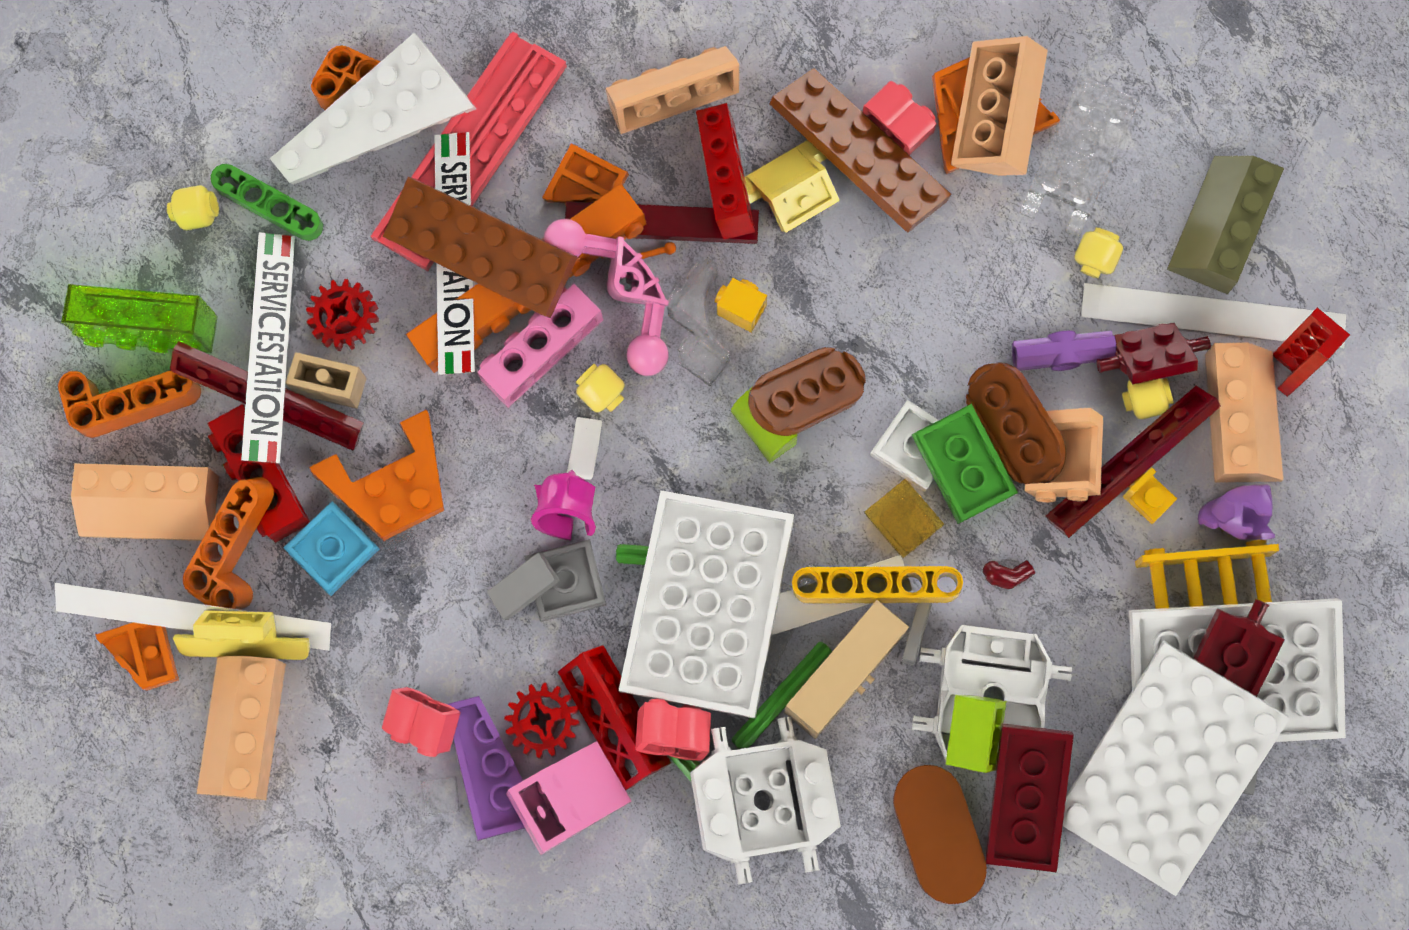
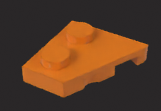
(583, 177)
(143, 652)

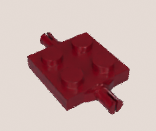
(1154, 353)
(1240, 647)

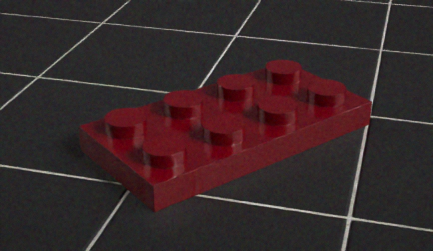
(1029, 797)

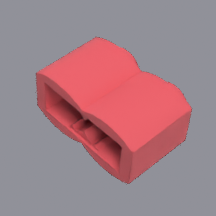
(900, 116)
(420, 721)
(673, 730)

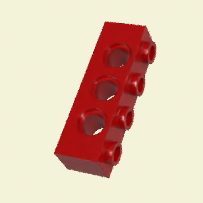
(725, 171)
(288, 514)

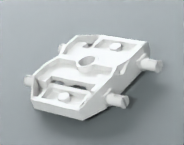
(1022, 690)
(726, 808)

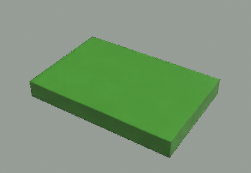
(964, 463)

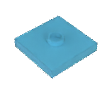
(331, 548)

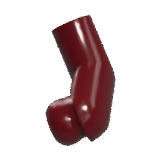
(1006, 577)

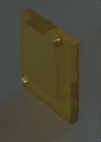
(904, 518)

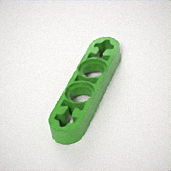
(265, 204)

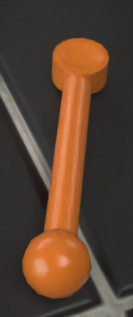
(669, 248)

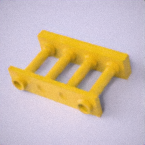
(1255, 549)

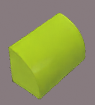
(769, 444)
(975, 733)

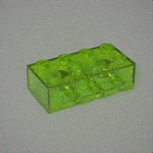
(138, 318)

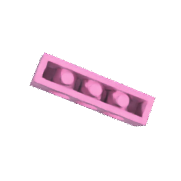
(537, 362)

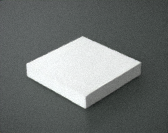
(898, 449)

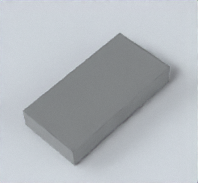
(523, 586)
(916, 633)

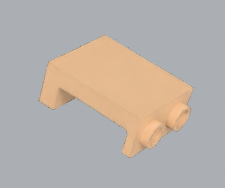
(1082, 468)

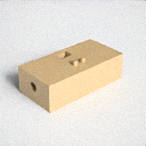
(846, 669)

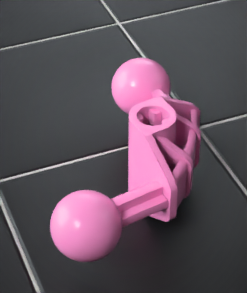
(647, 352)

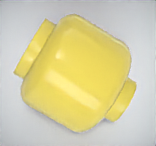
(193, 207)
(1098, 252)
(600, 388)
(1148, 398)

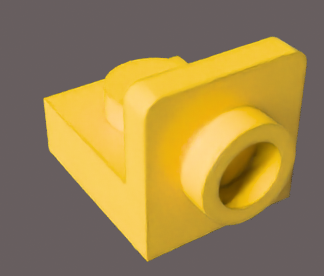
(1149, 496)

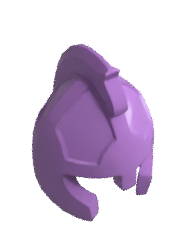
(1241, 512)

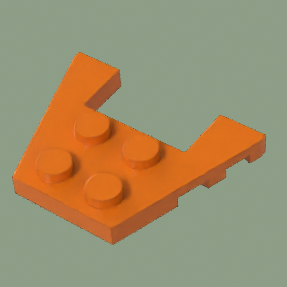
(948, 94)
(397, 493)

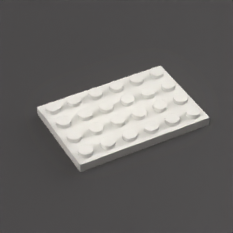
(707, 604)
(1305, 676)
(1171, 768)

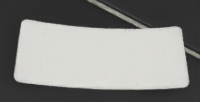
(585, 447)

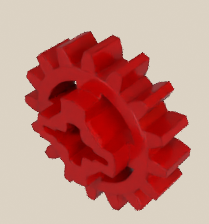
(342, 300)
(527, 726)

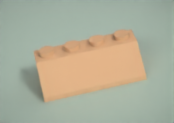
(673, 89)
(999, 106)
(1247, 423)
(143, 501)
(241, 727)

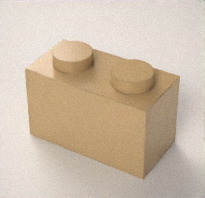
(326, 380)

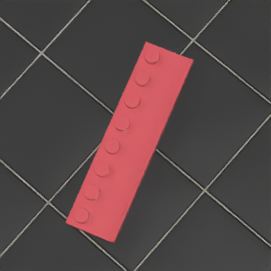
(505, 103)

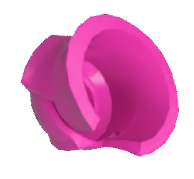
(565, 495)

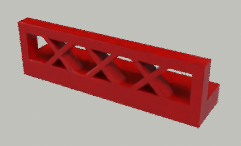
(1314, 352)
(618, 713)

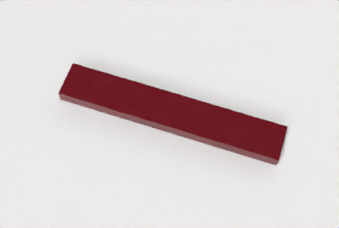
(678, 223)
(297, 408)
(1137, 458)

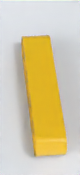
(892, 576)

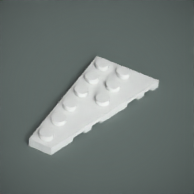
(384, 107)

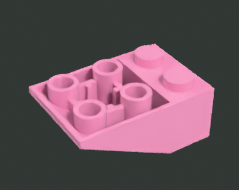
(568, 797)

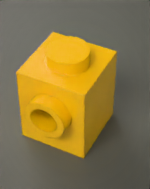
(741, 303)

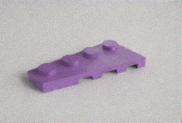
(485, 770)

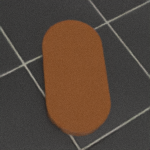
(806, 391)
(1016, 423)
(939, 834)

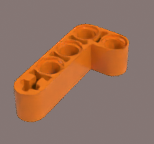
(341, 80)
(132, 396)
(248, 503)

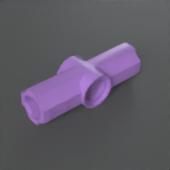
(1063, 350)

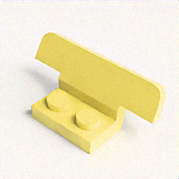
(793, 186)
(239, 635)

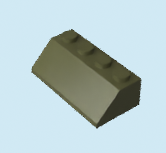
(1225, 220)

